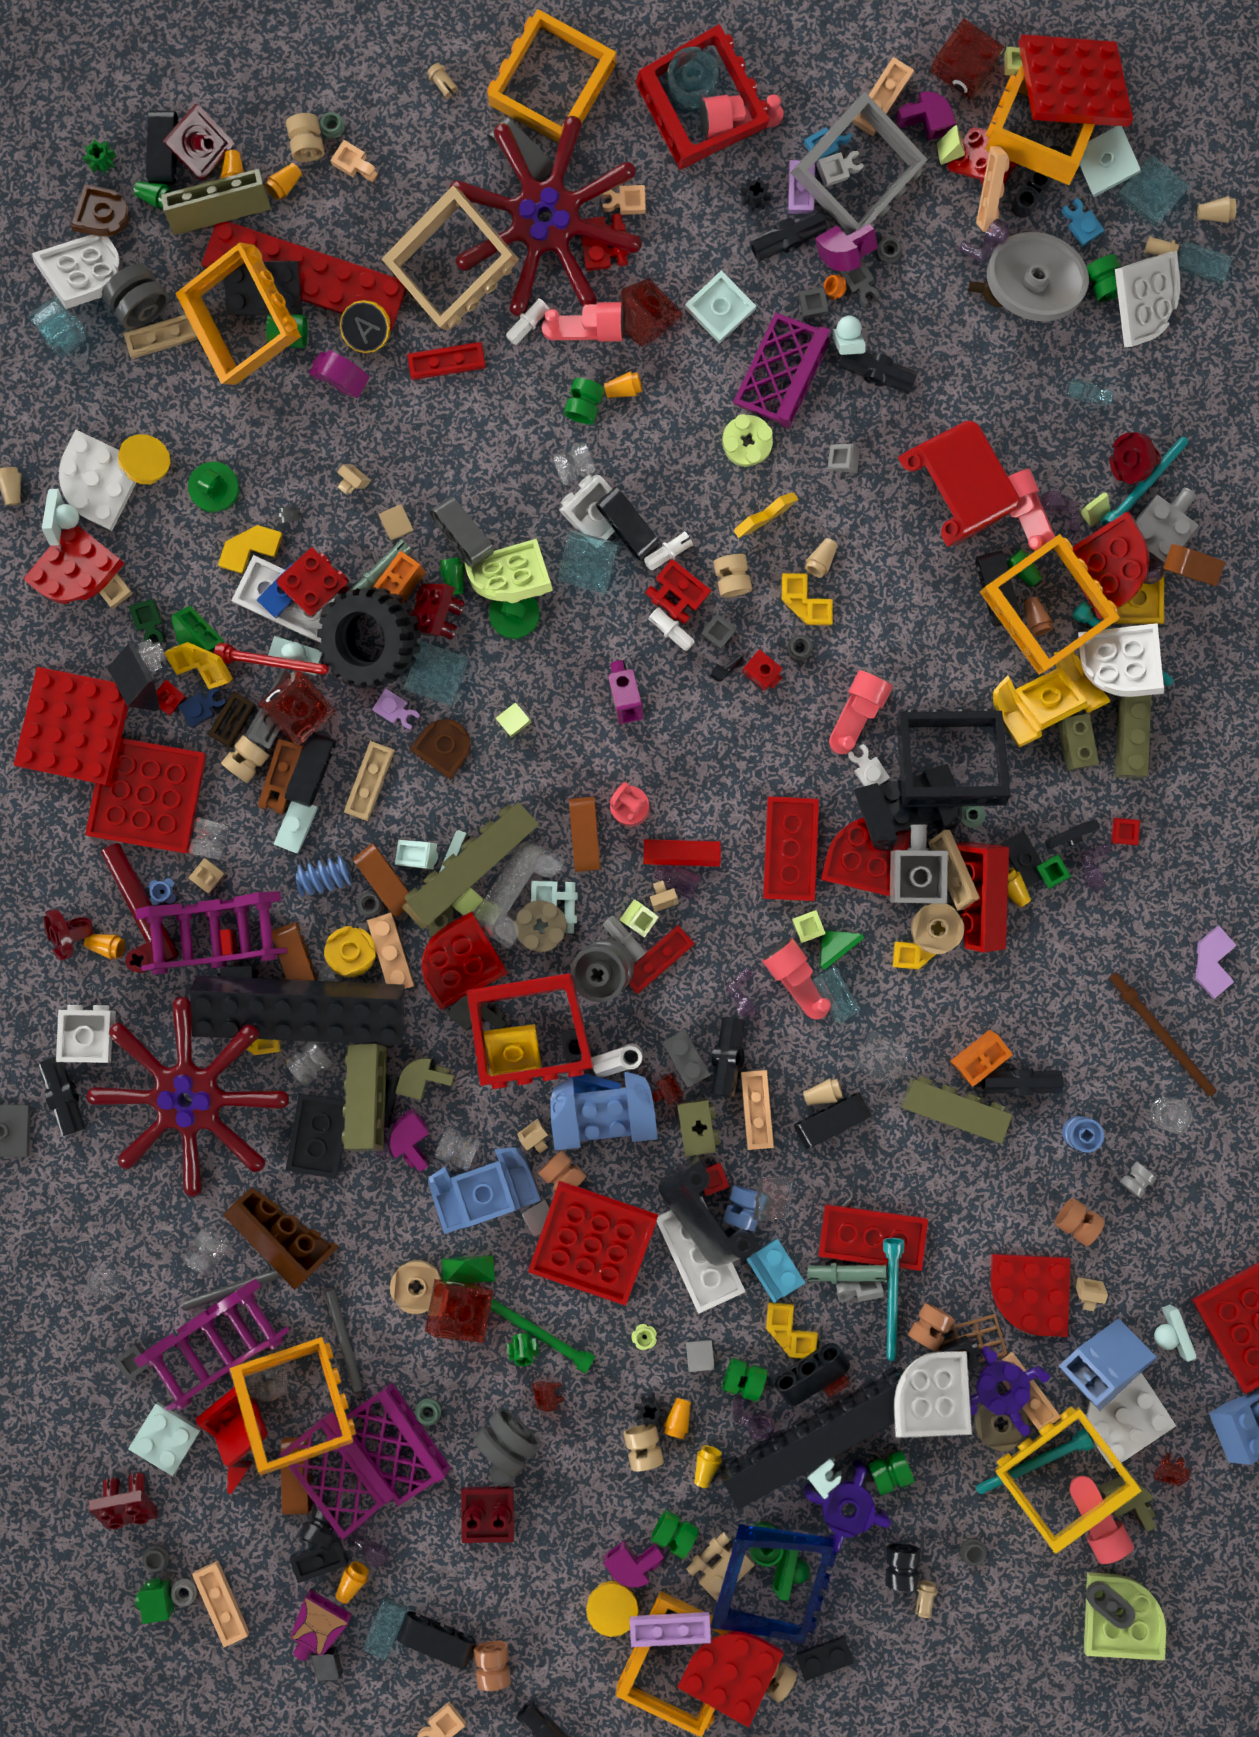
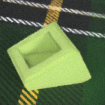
(950, 146)
(1096, 509)
(513, 720)
(467, 901)
(639, 918)

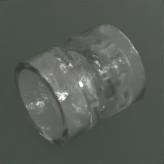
(573, 463)
(209, 848)
(306, 1064)
(1170, 1114)
(457, 1148)
(208, 1248)

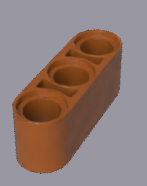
(1194, 565)
(584, 834)
(382, 878)
(295, 961)
(293, 1496)

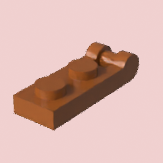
(279, 775)

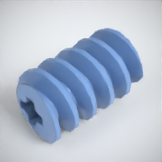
(323, 876)

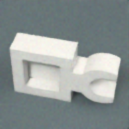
(836, 169)
(870, 770)

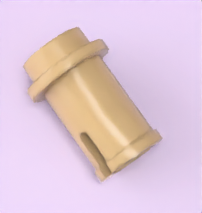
(441, 79)
(1159, 247)
(926, 1594)

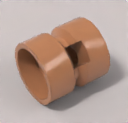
(560, 1170)
(1084, 1225)
(931, 1327)
(492, 1671)

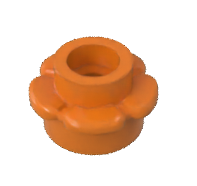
(835, 286)

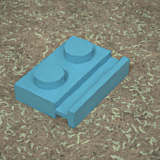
(775, 1270)

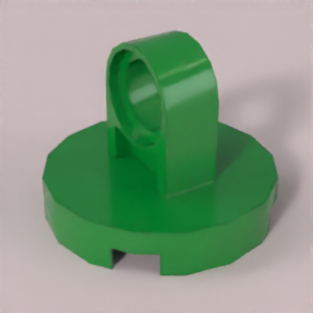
(213, 487)
(514, 619)

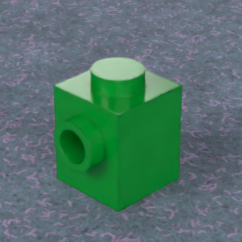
(155, 1601)

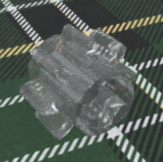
(151, 654)

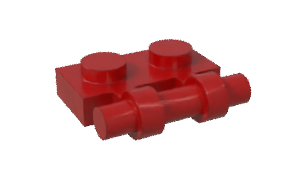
(597, 253)
(683, 586)

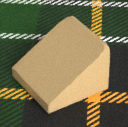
(396, 522)

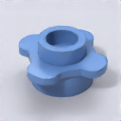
(156, 896)

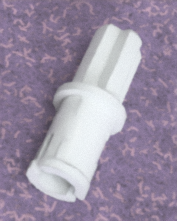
(527, 322)
(667, 551)
(671, 629)

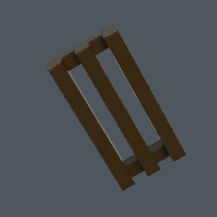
(212, 733)

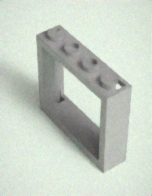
(891, 134)

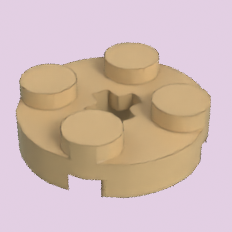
(925, 937)
(406, 1275)

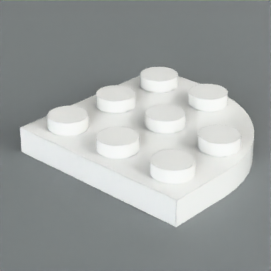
(78, 268)
(1147, 297)
(94, 480)
(1124, 660)
(934, 1397)
(1131, 1420)

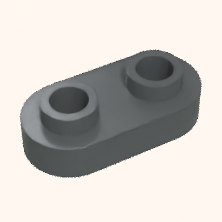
(1109, 1603)

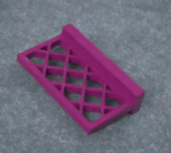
(804, 371)
(414, 1435)
(358, 1465)

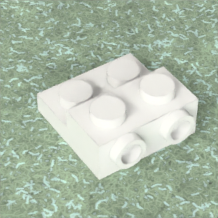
(582, 511)
(84, 1034)

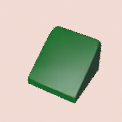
(1053, 871)

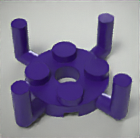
(1017, 1395)
(844, 1493)

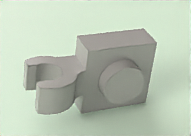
(864, 1290)

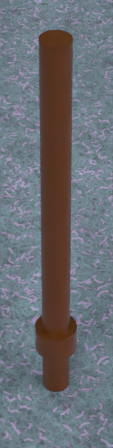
(1130, 996)

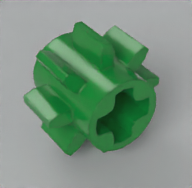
(106, 156)
(522, 1349)

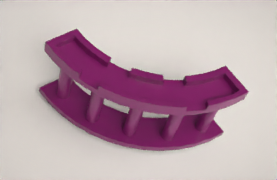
(213, 910)
(205, 1322)

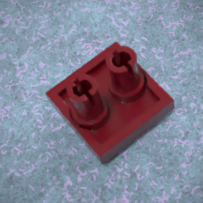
(431, 609)
(121, 1509)
(487, 1514)

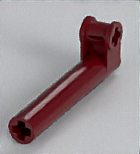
(135, 898)

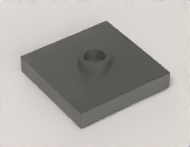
(14, 1130)

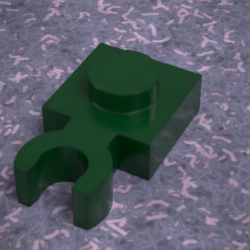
(147, 617)

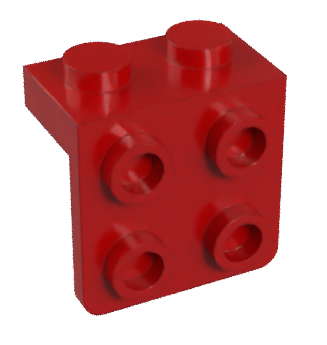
(975, 158)
(312, 582)
(227, 1425)

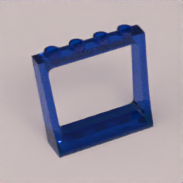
(751, 1536)

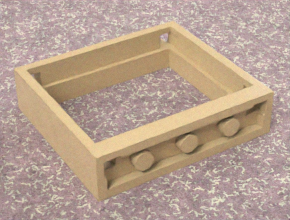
(420, 234)

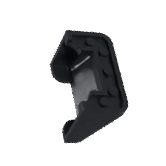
(681, 1192)

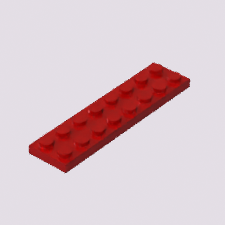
(324, 278)

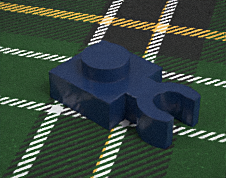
(198, 708)

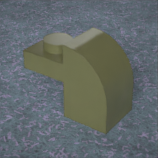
(416, 1075)
(1138, 1503)

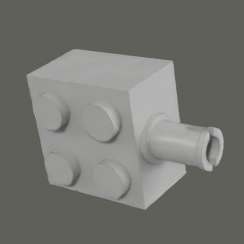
(1166, 524)
(917, 872)

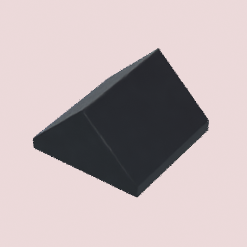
(134, 679)

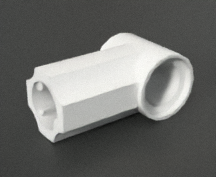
(614, 1061)

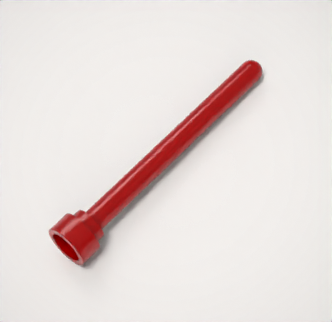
(230, 654)

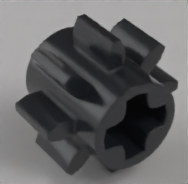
(755, 201)
(652, 1402)

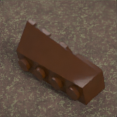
(279, 1237)

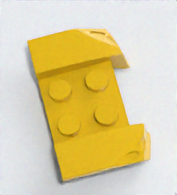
(1046, 700)

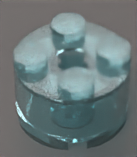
(692, 77)
(58, 326)

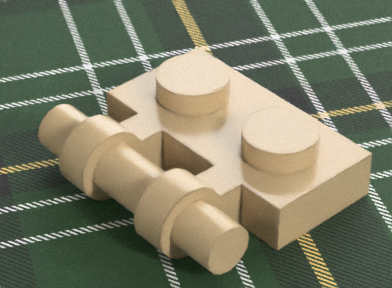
(714, 1575)

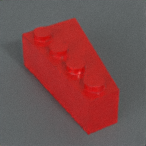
(987, 917)

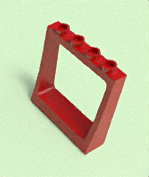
(666, 119)
(479, 996)

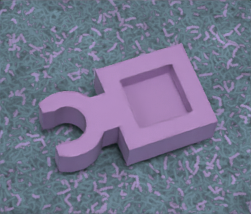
(393, 707)

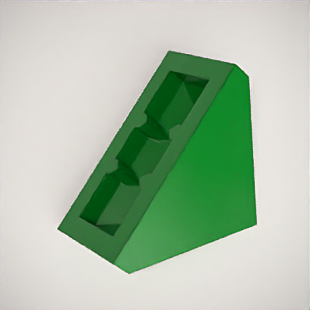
(194, 629)
(836, 945)
(469, 1269)

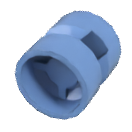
(1083, 1134)
(742, 1208)

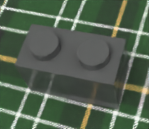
(686, 1058)

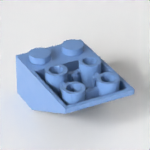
(1107, 1363)
(1239, 1428)

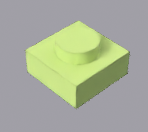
(1012, 61)
(808, 926)

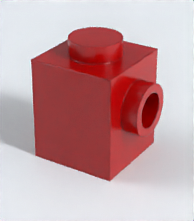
(763, 671)

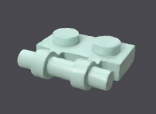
(548, 892)

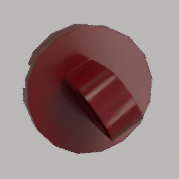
(1133, 458)
(65, 932)

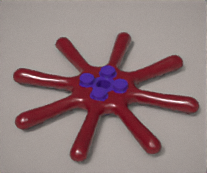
(547, 197)
(199, 1084)

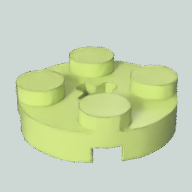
(733, 444)

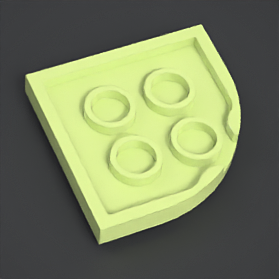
(511, 573)
(1142, 1639)

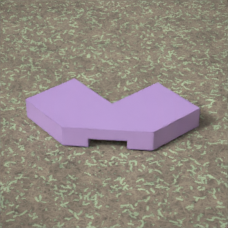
(1208, 971)

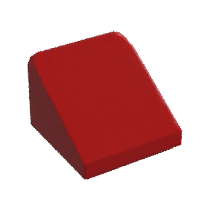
(236, 1473)

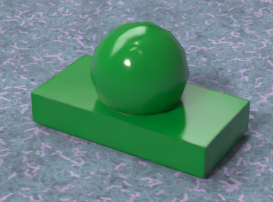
(788, 1571)

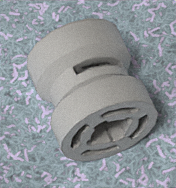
(1138, 1180)

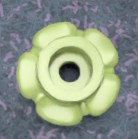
(641, 1343)

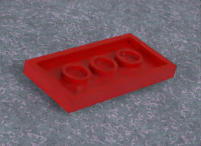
(790, 848)
(860, 1233)

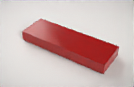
(446, 361)
(682, 852)
(659, 958)

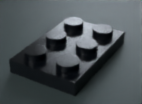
(245, 299)
(317, 1136)

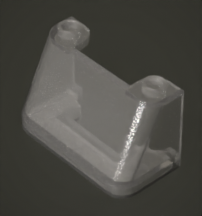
(492, 912)

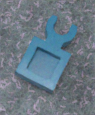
(811, 141)
(1084, 226)

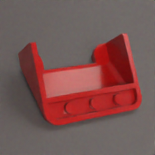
(967, 479)

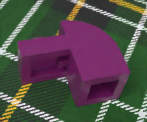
(930, 110)
(844, 251)
(340, 373)
(405, 1135)
(628, 1568)

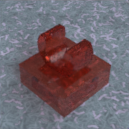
(667, 1089)
(545, 1395)
(1172, 1473)

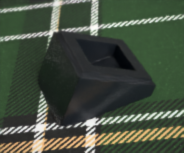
(328, 1665)

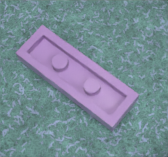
(670, 1629)

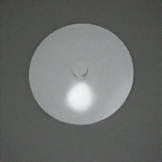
(1037, 276)

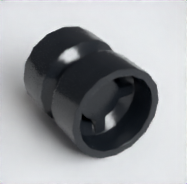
(312, 1531)
(902, 1571)

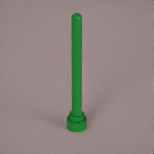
(581, 1359)

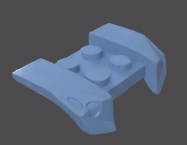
(602, 1113)
(483, 1191)

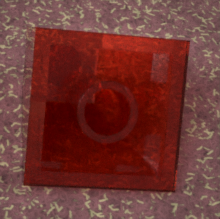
(647, 311)

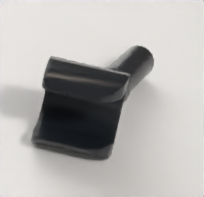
(719, 673)

